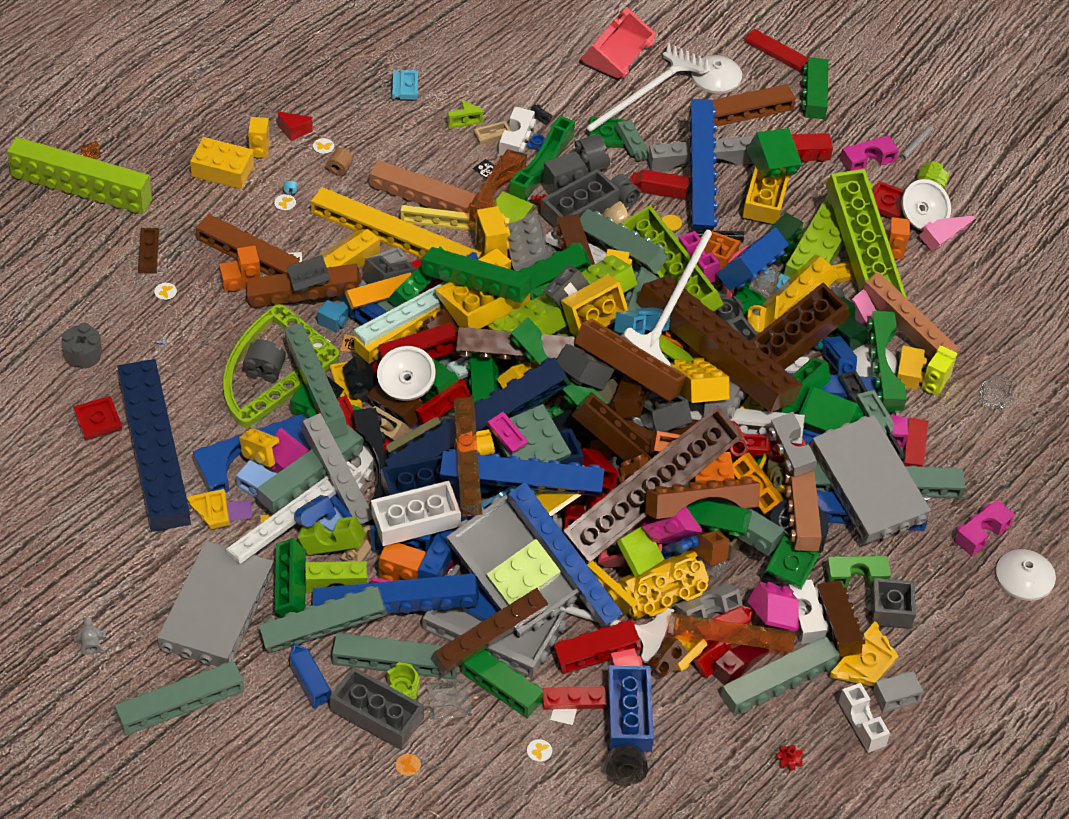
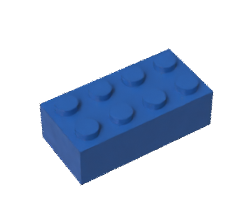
(753, 260)
(630, 706)

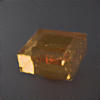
(91, 150)

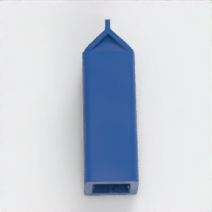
(309, 676)

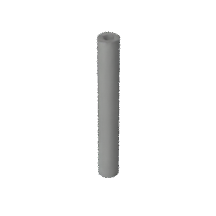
(916, 142)

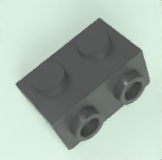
(308, 273)

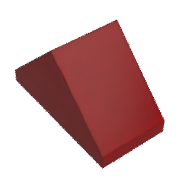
(294, 124)

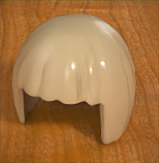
(617, 213)

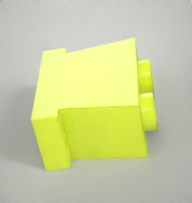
(939, 370)

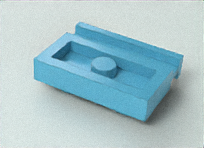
(405, 84)

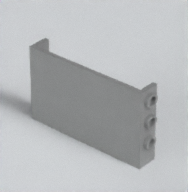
(870, 479)
(493, 539)
(215, 606)
(520, 654)

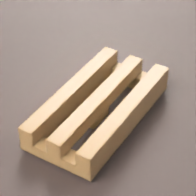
(493, 132)

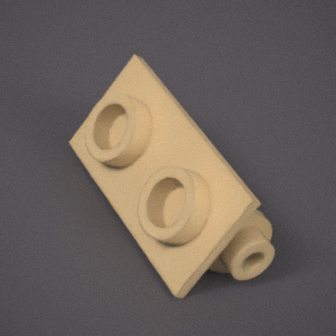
(359, 554)

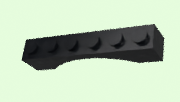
(367, 425)

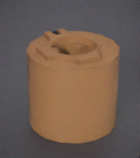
(339, 161)

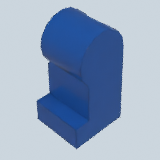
(314, 510)

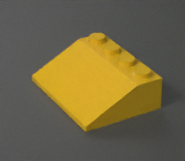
(475, 308)

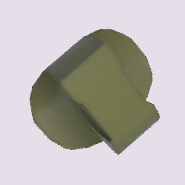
(775, 473)

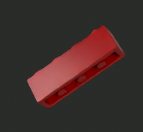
(813, 146)
(434, 341)
(596, 646)

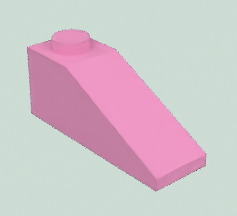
(942, 230)

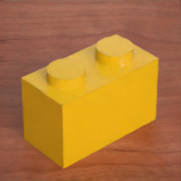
(259, 136)
(910, 366)

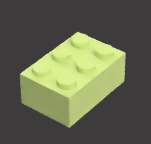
(524, 572)

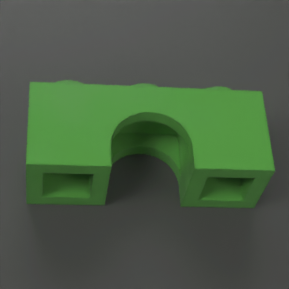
(867, 566)

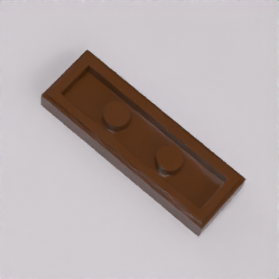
(148, 250)

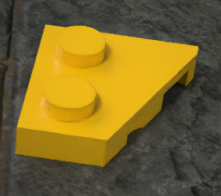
(211, 508)

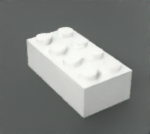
(415, 513)

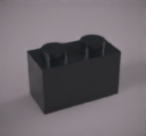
(359, 378)

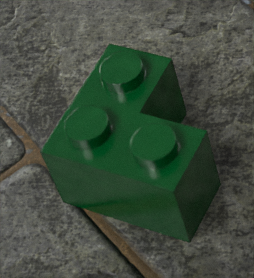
(851, 330)

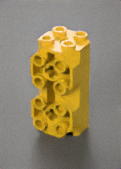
(666, 584)

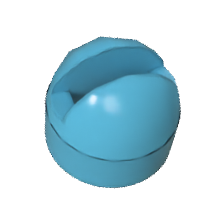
(290, 186)

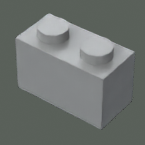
(898, 691)

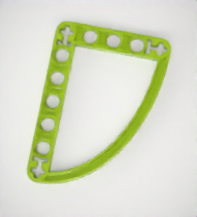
(292, 378)

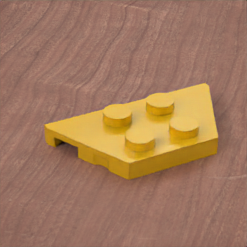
(617, 593)
(871, 664)

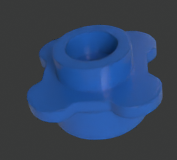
(536, 141)

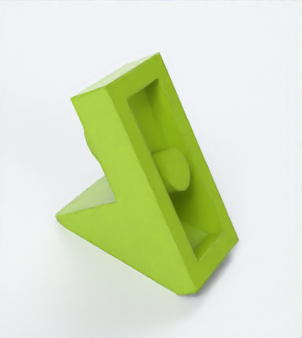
(466, 116)

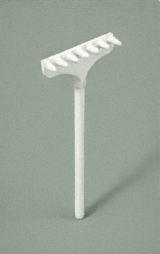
(678, 63)
(650, 342)
(651, 634)

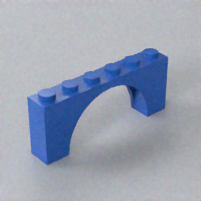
(214, 460)

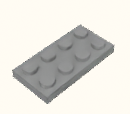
(527, 242)

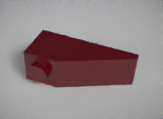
(737, 662)

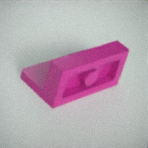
(507, 433)

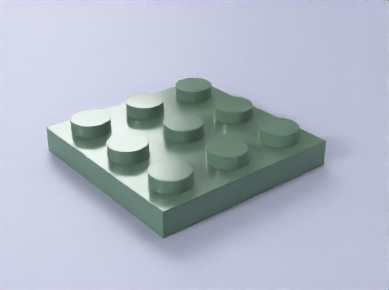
(542, 436)

